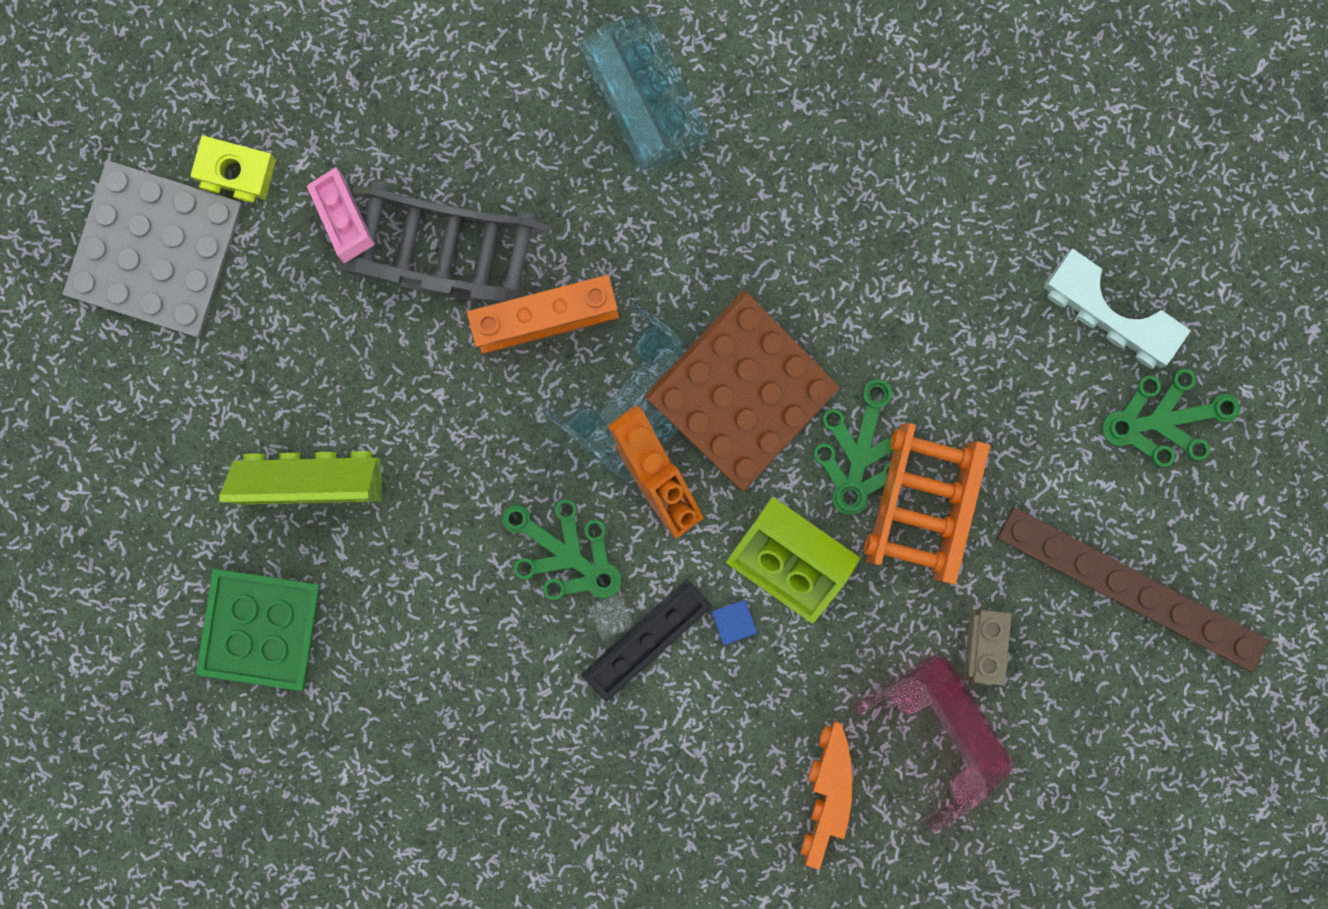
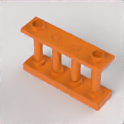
(543, 314)
(952, 528)

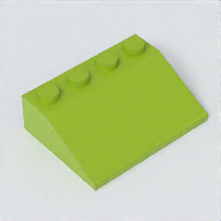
(303, 480)

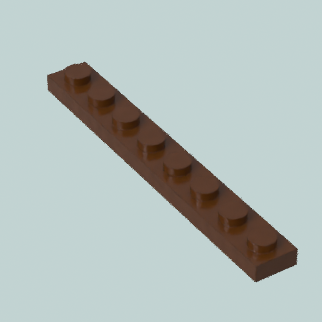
(1132, 589)

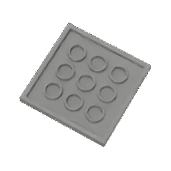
(153, 249)

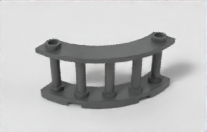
(441, 280)

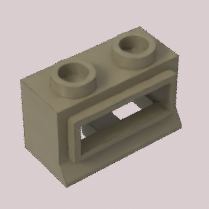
(987, 647)

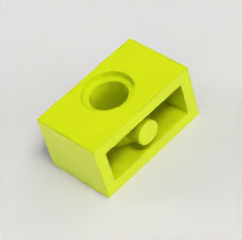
(215, 157)

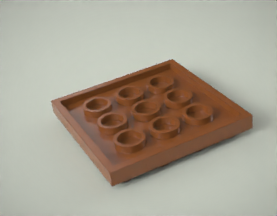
(742, 391)

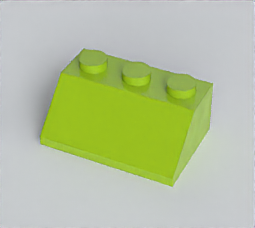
(793, 560)

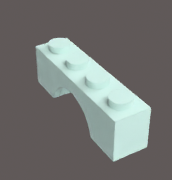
(1078, 286)

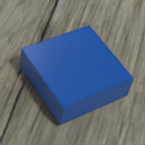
(734, 622)

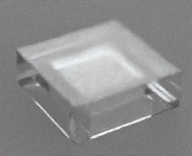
(611, 616)

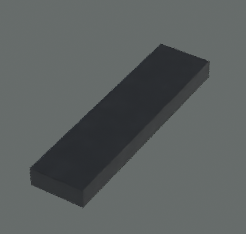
(646, 640)

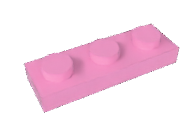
(340, 215)

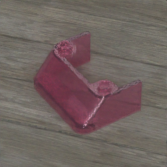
(938, 685)

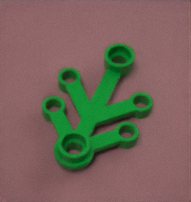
(1164, 419)
(858, 453)
(567, 554)

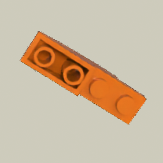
(654, 472)
(834, 780)

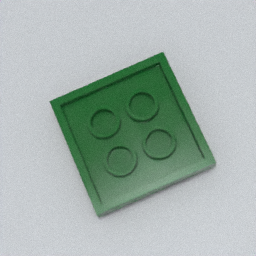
(258, 629)

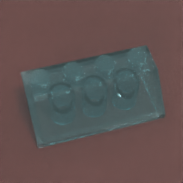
(644, 90)

